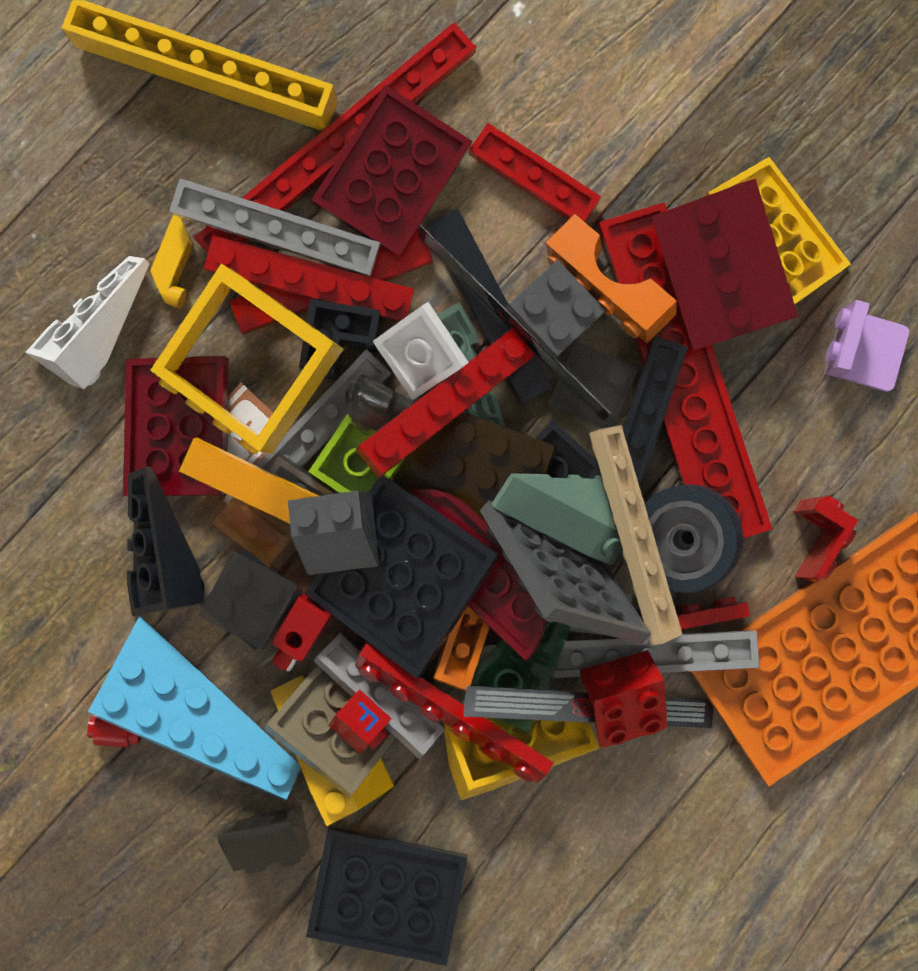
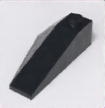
(163, 563)

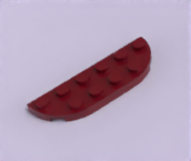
(501, 598)

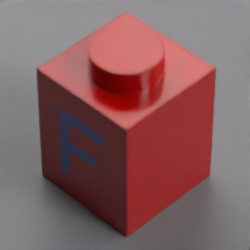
(361, 722)

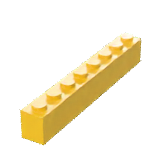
(200, 64)

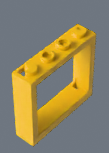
(294, 400)

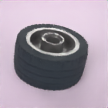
(715, 533)

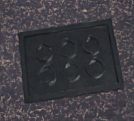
(387, 895)

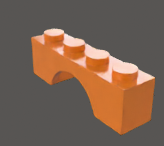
(640, 306)

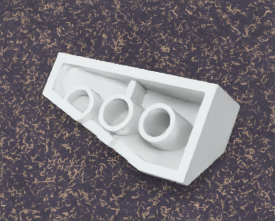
(86, 339)

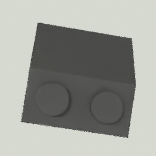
(334, 532)

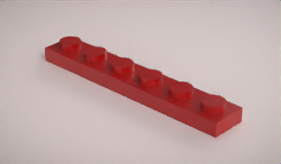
(309, 278)
(444, 403)
(440, 706)

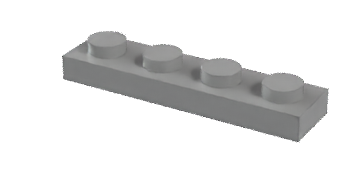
(407, 721)

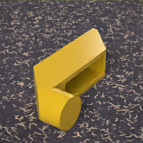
(171, 262)

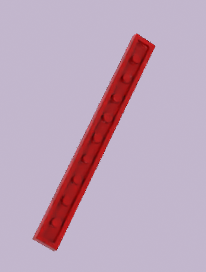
(318, 156)

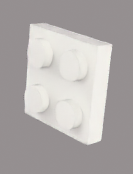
(420, 351)

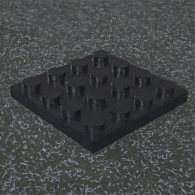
(421, 584)

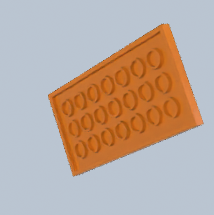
(826, 657)

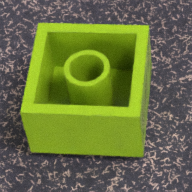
(341, 464)

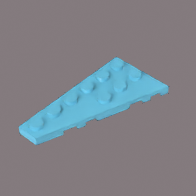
(175, 706)

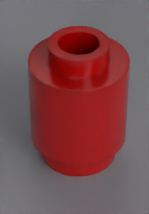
(110, 735)

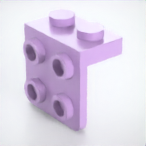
(866, 348)

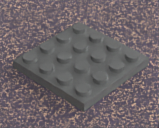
(564, 581)

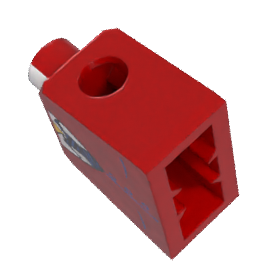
(300, 632)

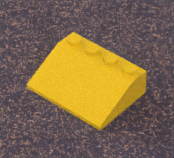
(802, 243)

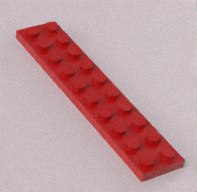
(700, 413)

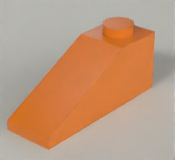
(461, 651)

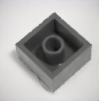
(555, 309)

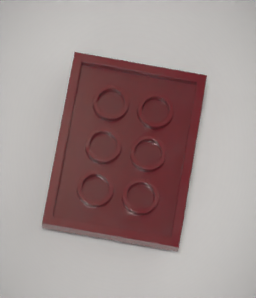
(392, 171)
(724, 265)
(163, 426)

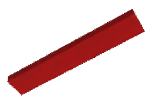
(386, 267)

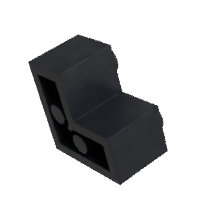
(346, 326)

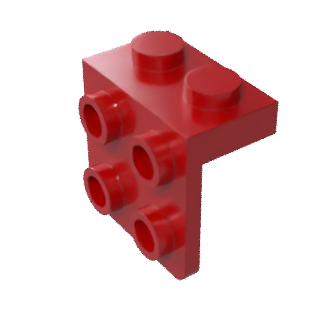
(836, 534)
(626, 698)

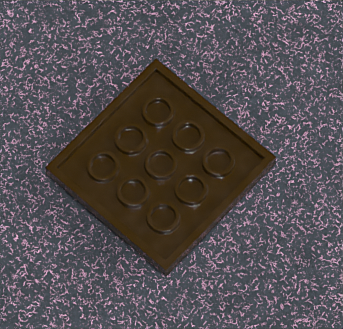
(474, 460)

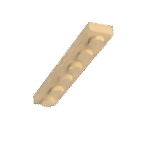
(635, 534)

